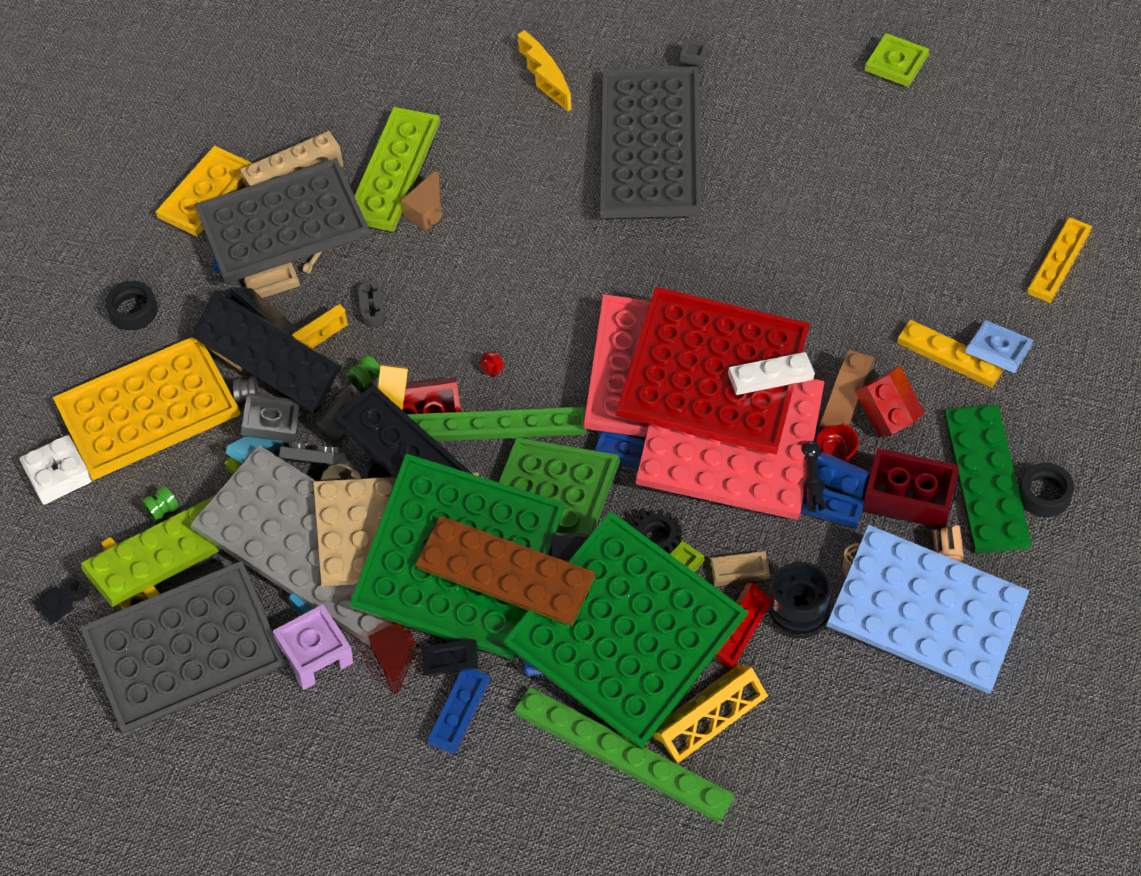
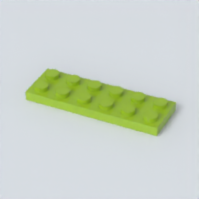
(395, 166)
(149, 557)

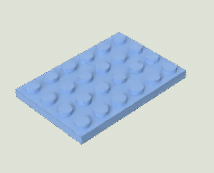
(928, 609)

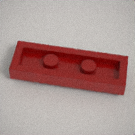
(756, 604)

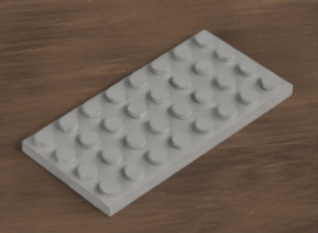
(270, 525)

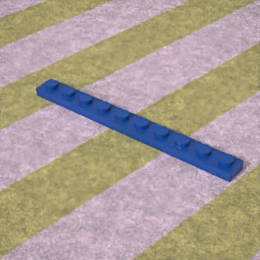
(838, 507)

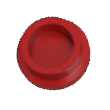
(491, 363)

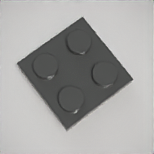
(270, 417)
(304, 452)

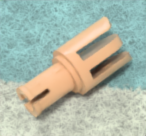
(949, 545)

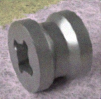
(244, 386)

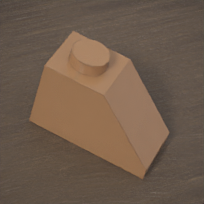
(424, 203)

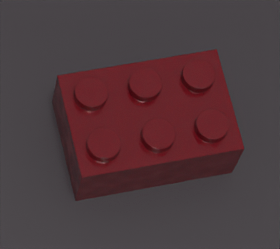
(911, 488)

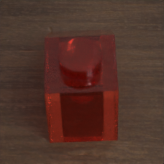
(394, 653)

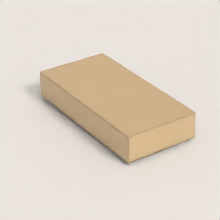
(273, 280)
(739, 568)

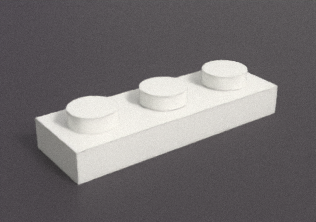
(771, 373)

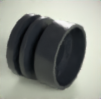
(800, 599)

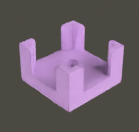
(312, 644)

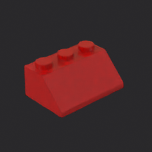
(432, 397)

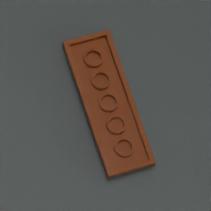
(506, 570)

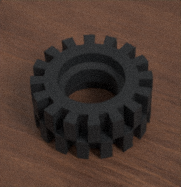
(662, 523)

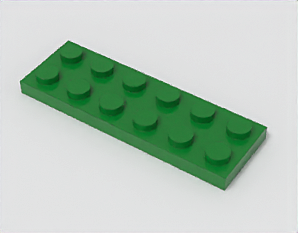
(987, 479)

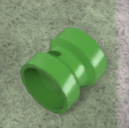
(363, 373)
(160, 503)

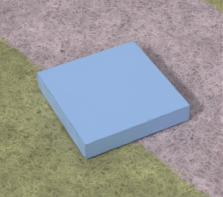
(999, 346)

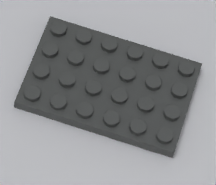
(281, 220)
(182, 647)

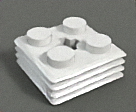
(69, 471)

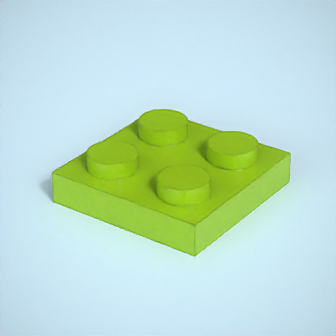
(897, 59)

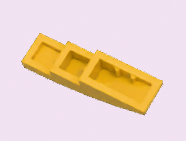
(547, 74)

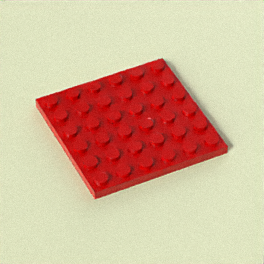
(684, 364)

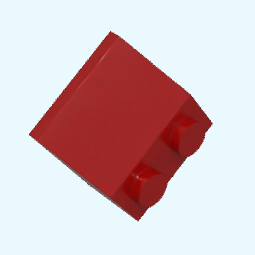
(890, 402)

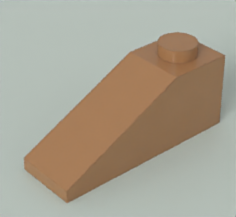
(843, 400)

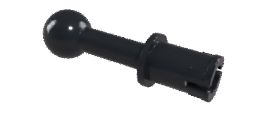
(813, 486)

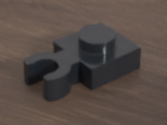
(58, 602)

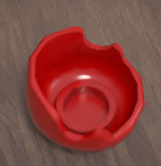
(838, 441)

